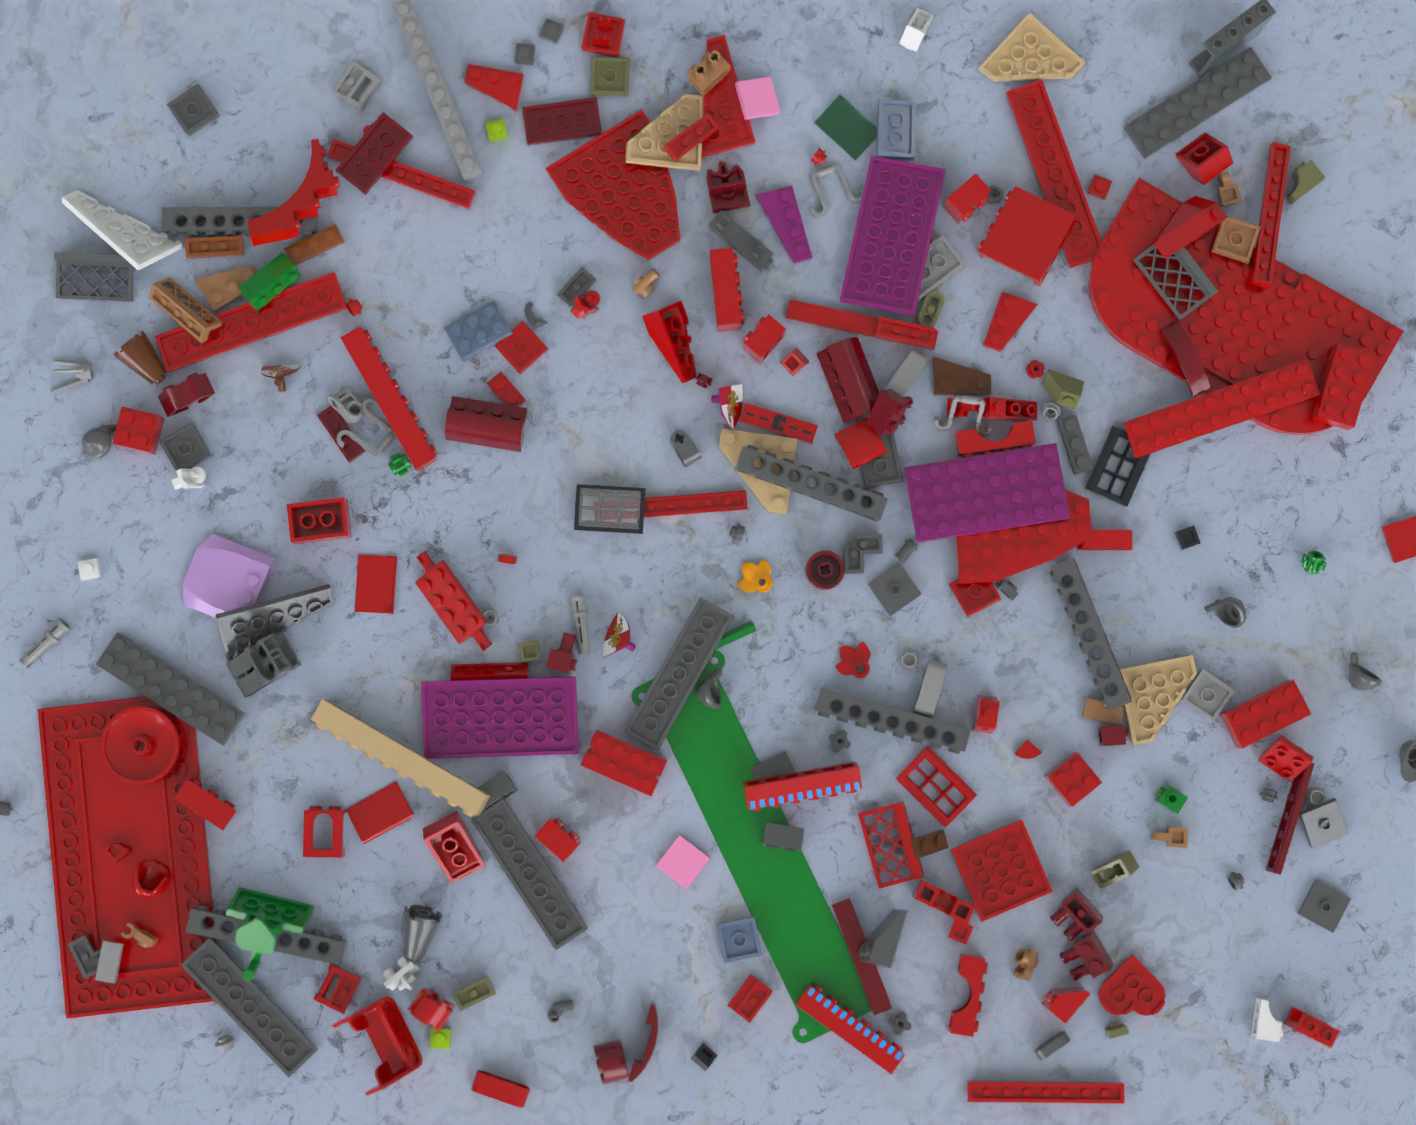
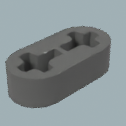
(1052, 1045)

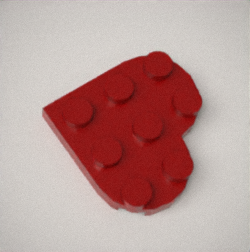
(1132, 989)

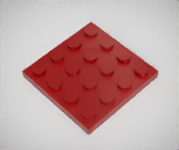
(1001, 870)

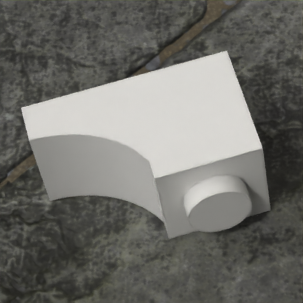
(916, 29)
(1264, 1024)

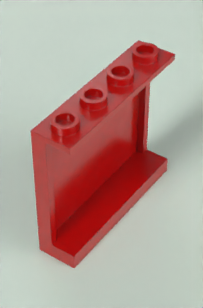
(1027, 234)

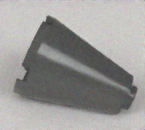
(419, 930)

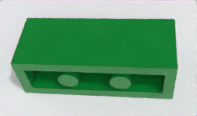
(269, 281)

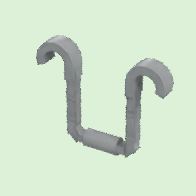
(822, 172)
(969, 400)
(384, 443)

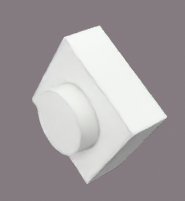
(89, 569)

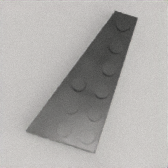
(249, 624)

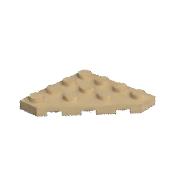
(1031, 54)
(648, 144)
(771, 496)
(1154, 694)

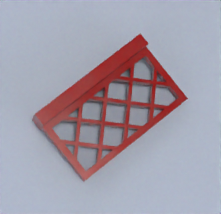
(906, 834)

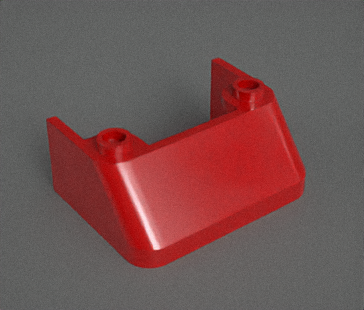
(390, 1038)

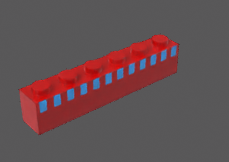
(802, 785)
(849, 1028)

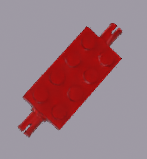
(451, 602)

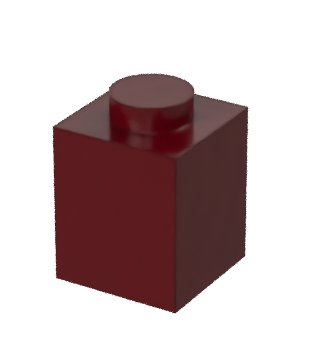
(1112, 735)

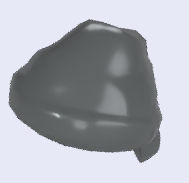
(98, 441)
(1229, 611)
(1360, 677)
(708, 690)

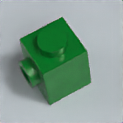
(1170, 798)

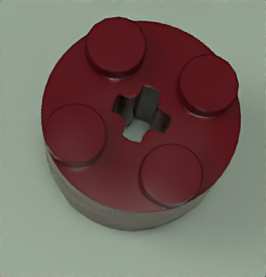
(834, 565)
(611, 1061)

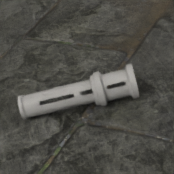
(580, 615)
(50, 637)

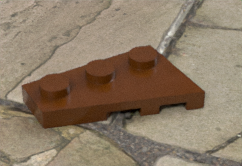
(958, 380)

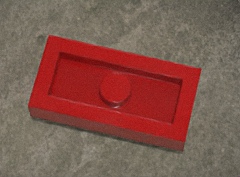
(505, 390)

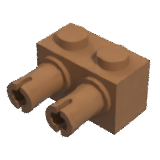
(708, 72)

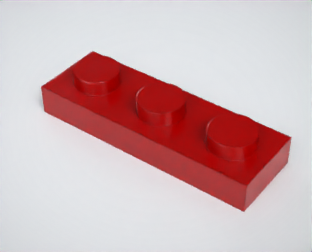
(691, 137)
(905, 332)

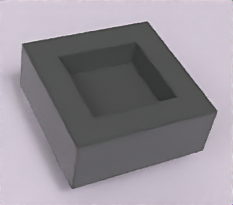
(551, 31)
(525, 54)
(1008, 589)

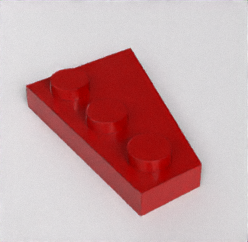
(496, 83)
(1007, 319)

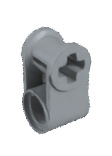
(345, 402)

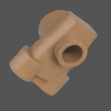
(643, 285)
(1027, 962)

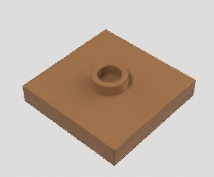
(1236, 239)

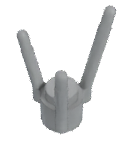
(83, 371)

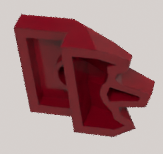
(727, 188)

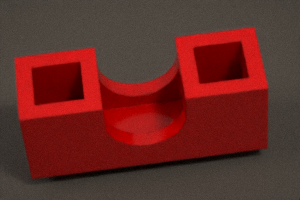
(943, 901)

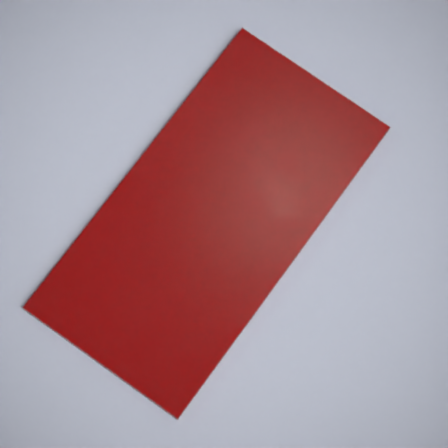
(97, 896)

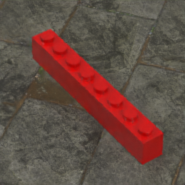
(389, 399)

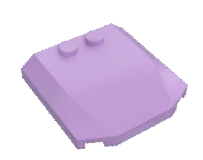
(225, 576)

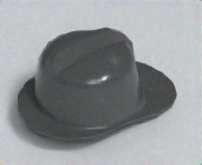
(1408, 761)

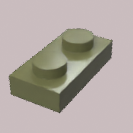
(474, 993)

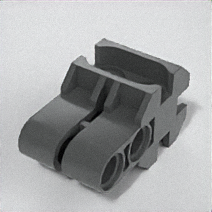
(263, 663)

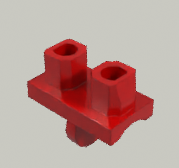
(586, 304)

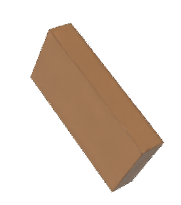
(1095, 710)

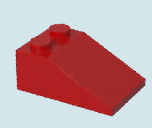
(453, 847)

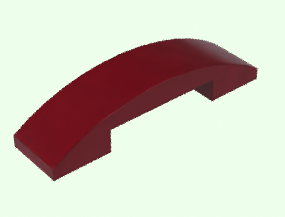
(1187, 358)
(639, 1066)

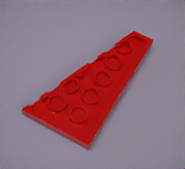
(725, 109)

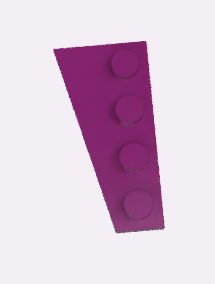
(786, 220)

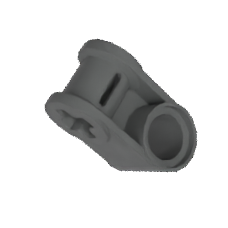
(687, 450)

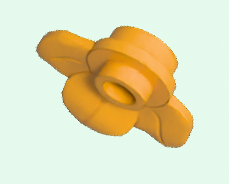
(753, 575)

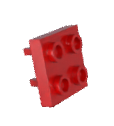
(603, 34)
(1285, 758)

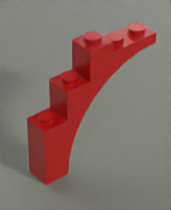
(303, 204)

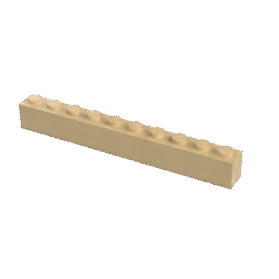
(400, 757)

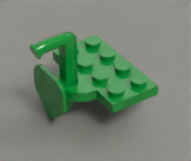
(264, 918)

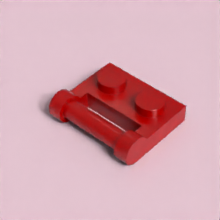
(343, 991)

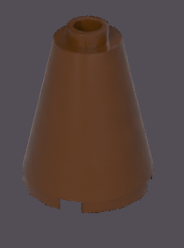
(142, 359)

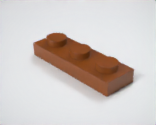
(314, 245)
(214, 247)

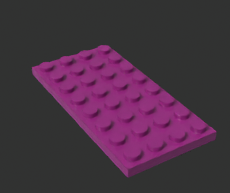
(892, 235)
(986, 493)
(500, 717)

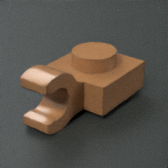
(1229, 192)
(1174, 837)
(144, 938)

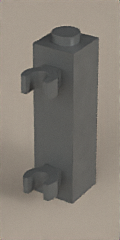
(741, 241)

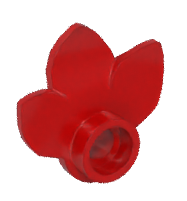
(852, 658)

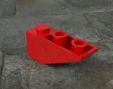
(1009, 409)

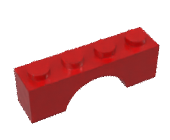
(970, 442)
(964, 1020)

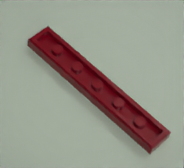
(1289, 820)
(867, 972)

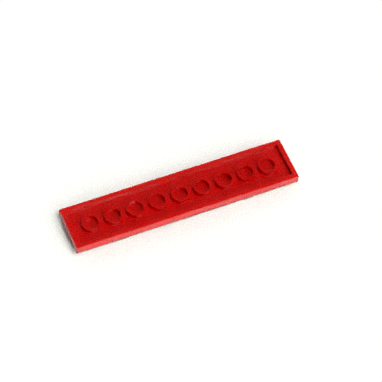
(1054, 167)
(246, 325)
(1221, 408)

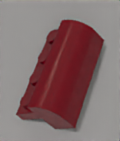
(849, 378)
(485, 423)

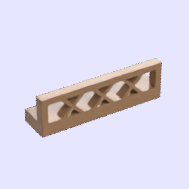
(180, 309)

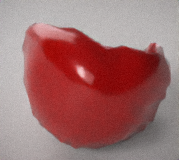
(149, 878)

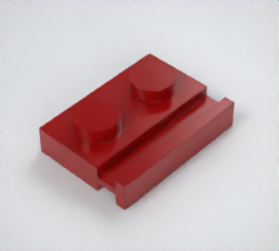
(750, 998)

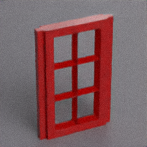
(923, 799)

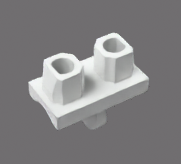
(189, 478)
(403, 977)

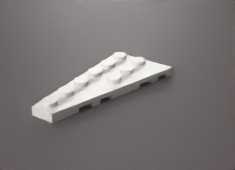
(123, 233)

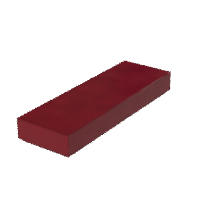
(334, 424)

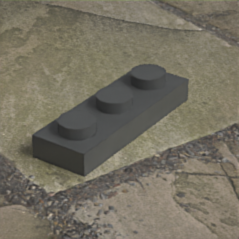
(1075, 444)

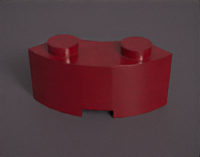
(178, 397)

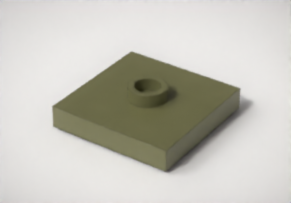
(609, 76)

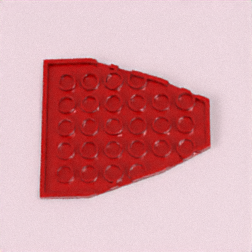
(620, 198)
(1010, 551)

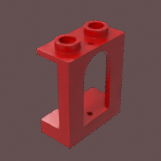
(337, 836)
(1311, 1027)

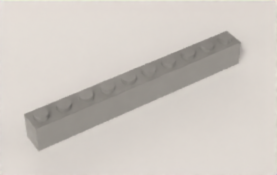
(437, 90)

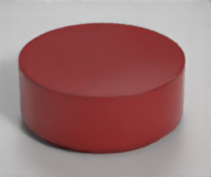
(509, 559)

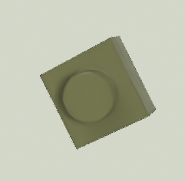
(529, 651)
(1116, 1029)

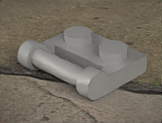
(352, 81)

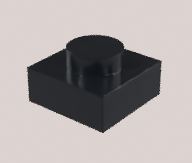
(1187, 537)
(704, 1056)

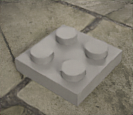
(1207, 695)

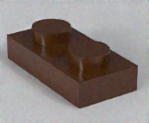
(929, 843)

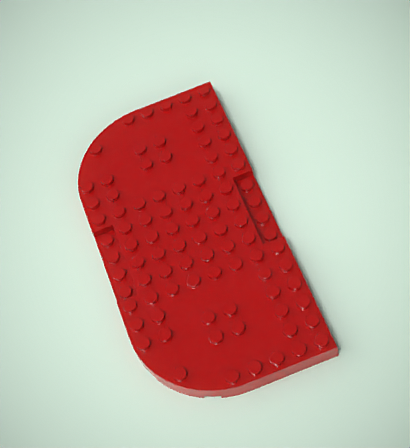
(1238, 329)

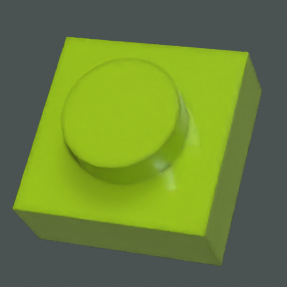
(496, 130)
(440, 1039)

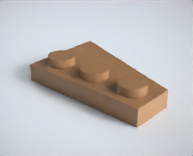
(223, 287)

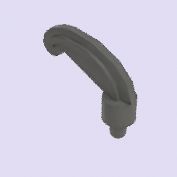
(531, 317)

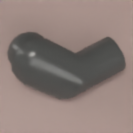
(557, 1009)

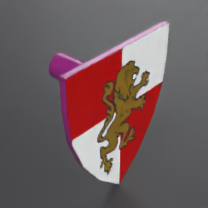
(730, 403)
(617, 636)

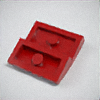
(860, 443)

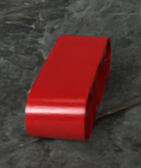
(1108, 540)
(500, 1088)

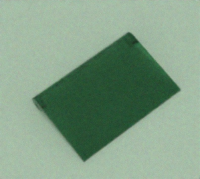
(847, 127)

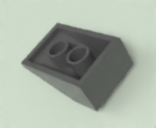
(883, 941)

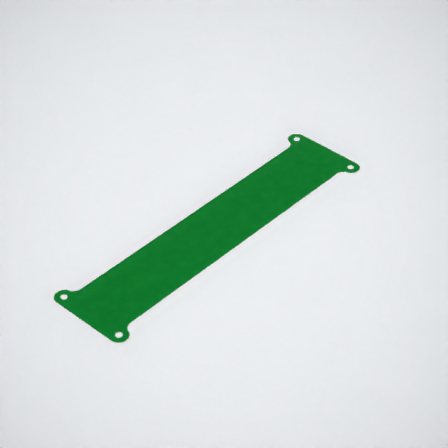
(771, 880)

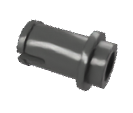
(906, 550)

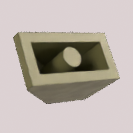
(1063, 388)

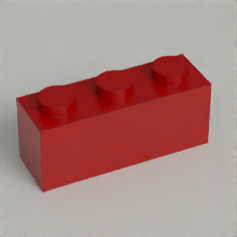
(205, 803)

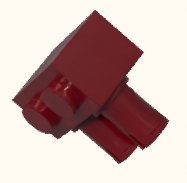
(888, 411)
(563, 658)
(1081, 910)
(1091, 952)

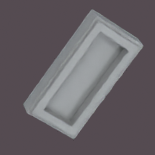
(109, 961)

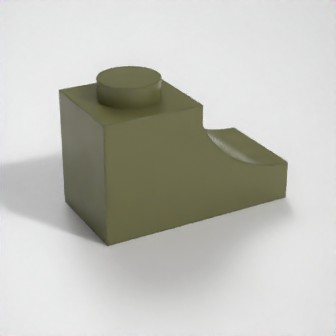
(1305, 179)
(1115, 869)

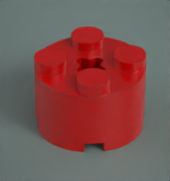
(430, 1008)

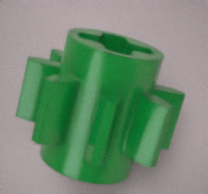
(399, 464)
(1314, 562)

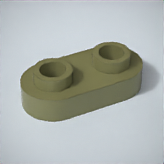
(931, 310)

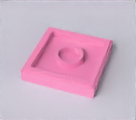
(757, 98)
(683, 861)

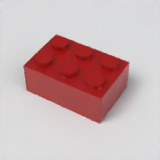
(319, 520)

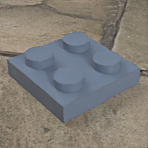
(739, 939)

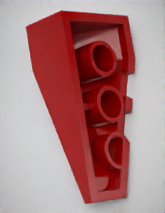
(1188, 224)
(669, 332)

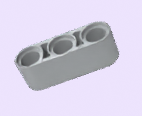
(907, 372)
(930, 688)

